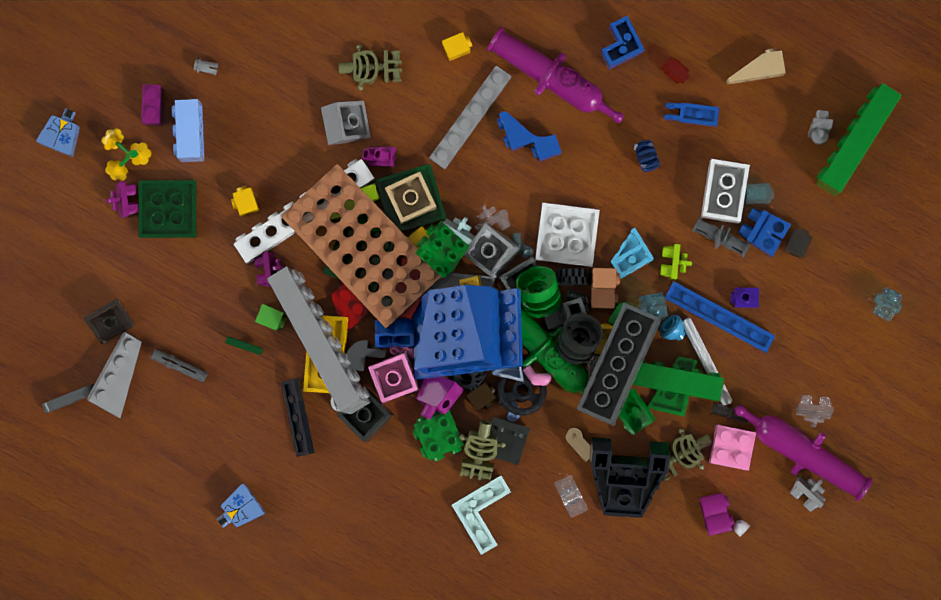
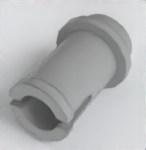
(204, 66)

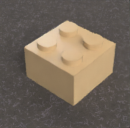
(410, 198)

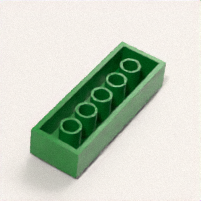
(858, 140)

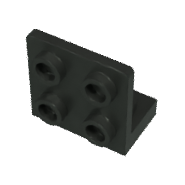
(514, 438)

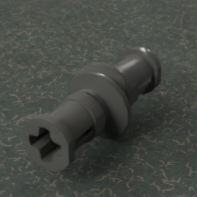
(721, 238)

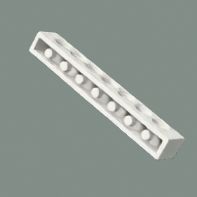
(243, 242)

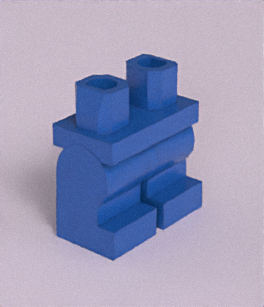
(762, 233)

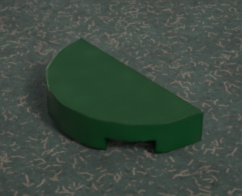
(244, 345)

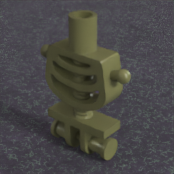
(353, 67)
(697, 445)
(484, 449)

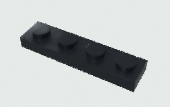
(297, 417)

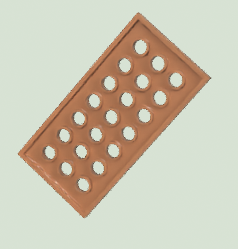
(376, 219)

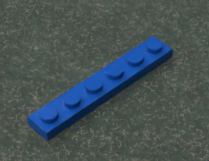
(719, 317)

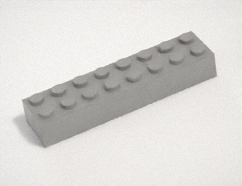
(319, 340)

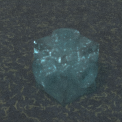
(887, 304)
(655, 305)

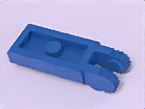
(694, 114)

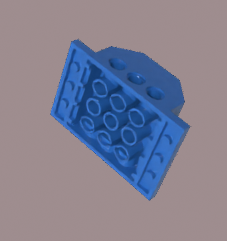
(467, 331)

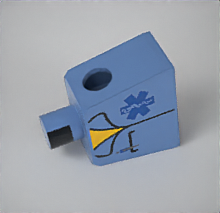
(60, 133)
(240, 508)

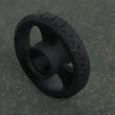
(506, 399)

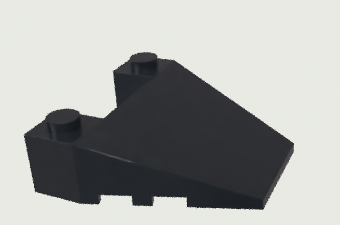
(627, 482)

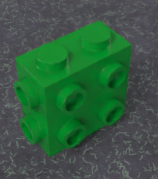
(441, 249)
(437, 436)

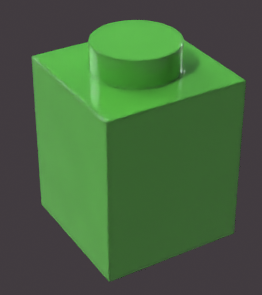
(270, 318)

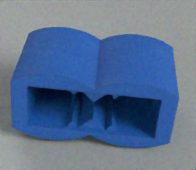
(398, 334)

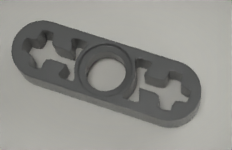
(67, 399)

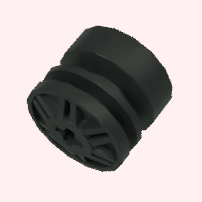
(579, 339)

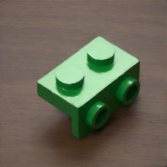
(635, 413)

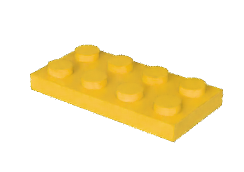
(312, 378)

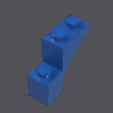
(520, 137)

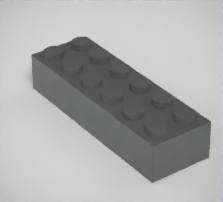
(619, 364)

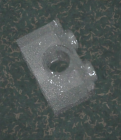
(570, 496)

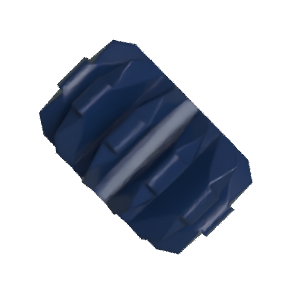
(646, 155)

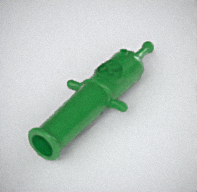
(542, 349)

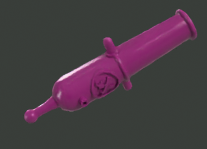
(551, 75)
(807, 453)

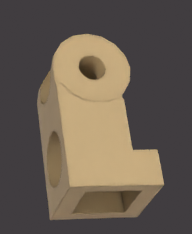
(578, 443)

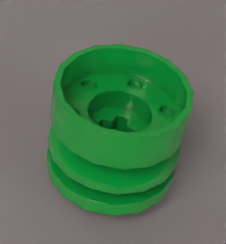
(539, 291)

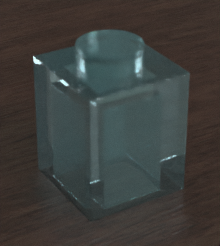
(758, 194)

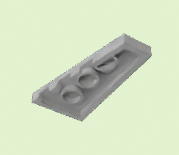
(114, 381)

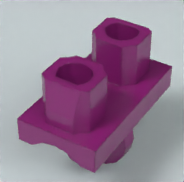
(380, 156)
(125, 208)
(270, 265)

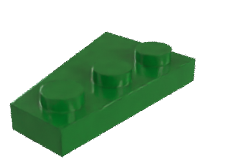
(673, 402)

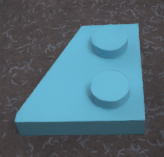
(632, 255)

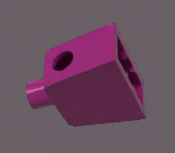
(438, 395)

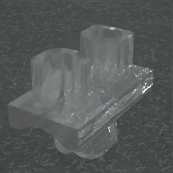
(499, 218)
(813, 412)

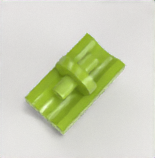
(672, 270)

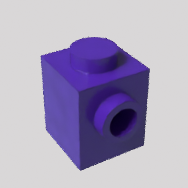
(745, 297)

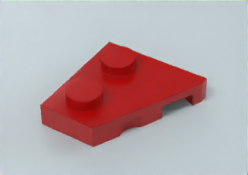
(348, 306)

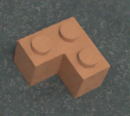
(603, 288)

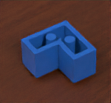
(626, 46)

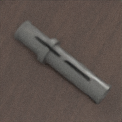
(159, 355)

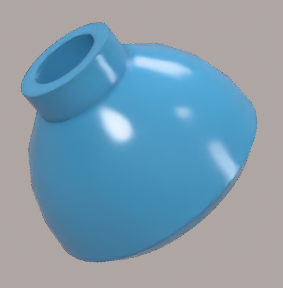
(672, 328)

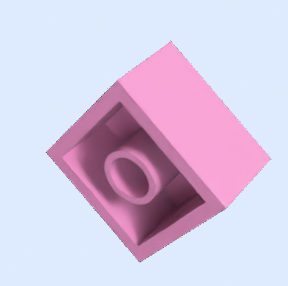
(393, 377)
(732, 447)

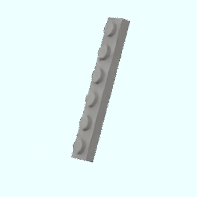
(470, 117)

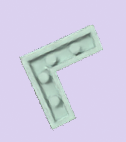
(468, 508)

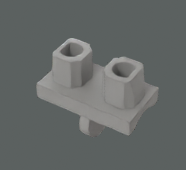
(820, 127)
(811, 489)

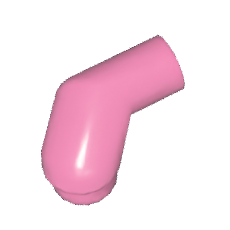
(537, 378)

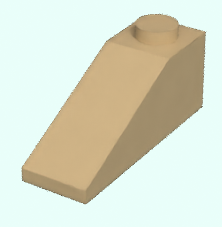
(765, 66)

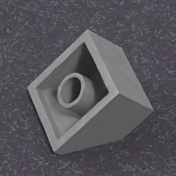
(345, 122)
(492, 251)

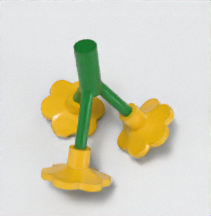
(139, 154)

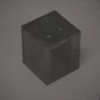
(798, 243)

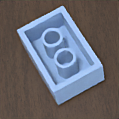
(188, 130)

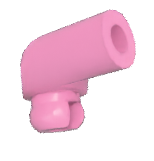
(397, 350)

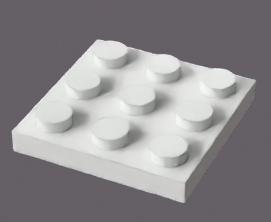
(567, 235)

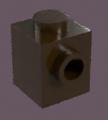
(482, 396)

